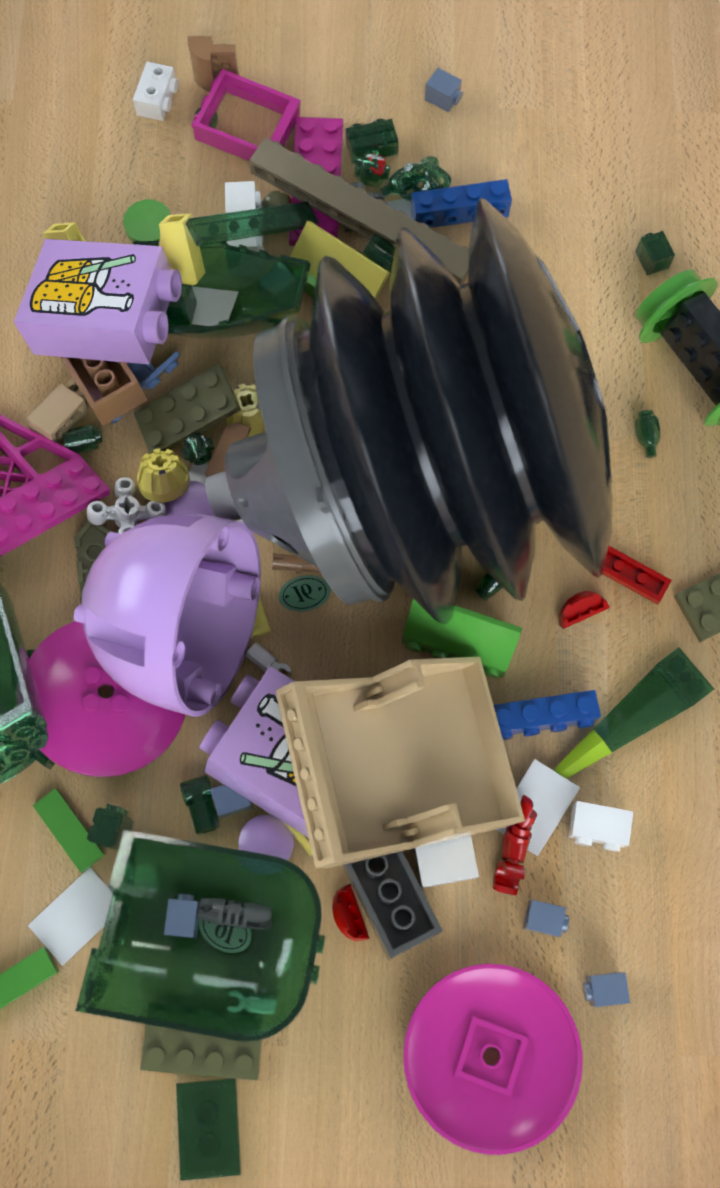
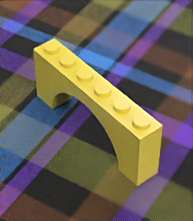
(174, 239)

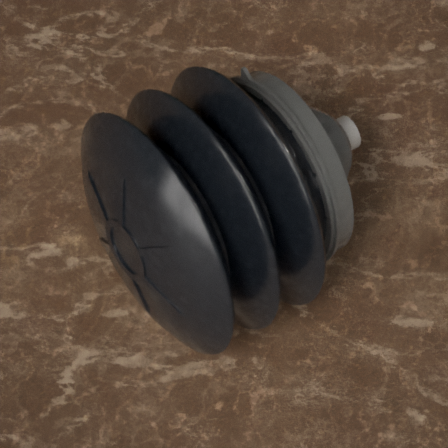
(426, 427)

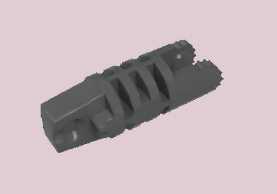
(234, 913)

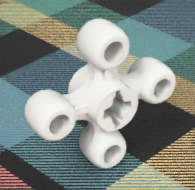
(124, 490)

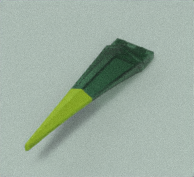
(658, 697)

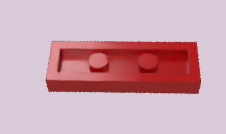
(635, 576)

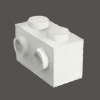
(155, 91)
(600, 825)

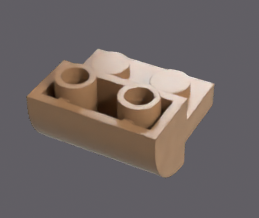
(210, 59)

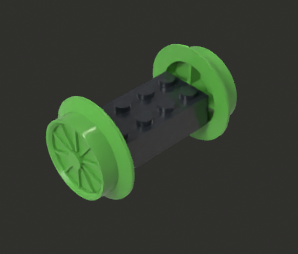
(691, 326)

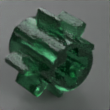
(197, 449)

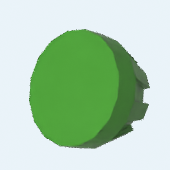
(143, 220)

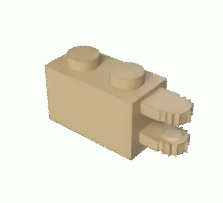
(58, 411)

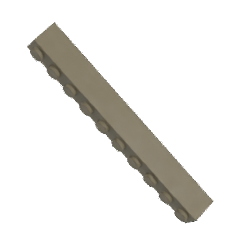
(349, 204)

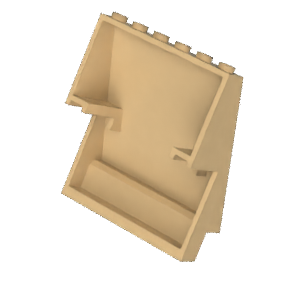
(397, 759)

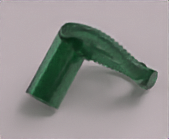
(430, 177)

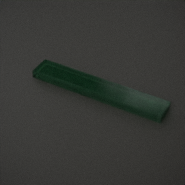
(250, 223)

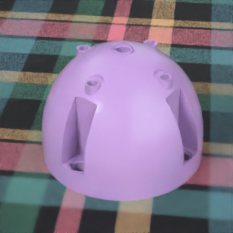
(174, 608)

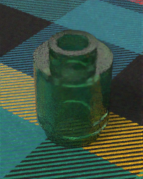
(82, 438)

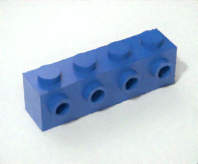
(459, 203)
(547, 713)

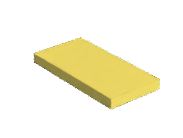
(317, 243)

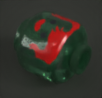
(371, 170)

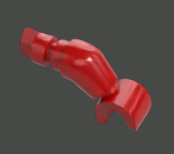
(514, 850)

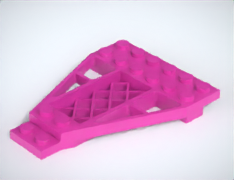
(44, 497)

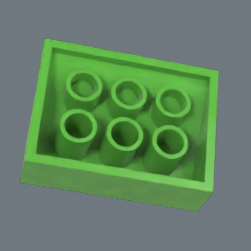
(463, 636)

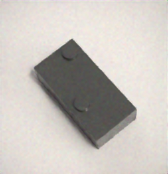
(393, 902)

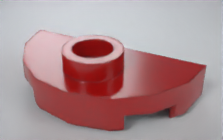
(581, 607)
(348, 915)

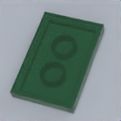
(208, 1129)

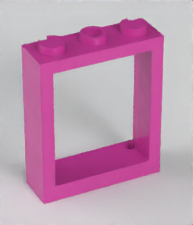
(251, 91)

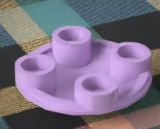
(191, 502)
(266, 836)

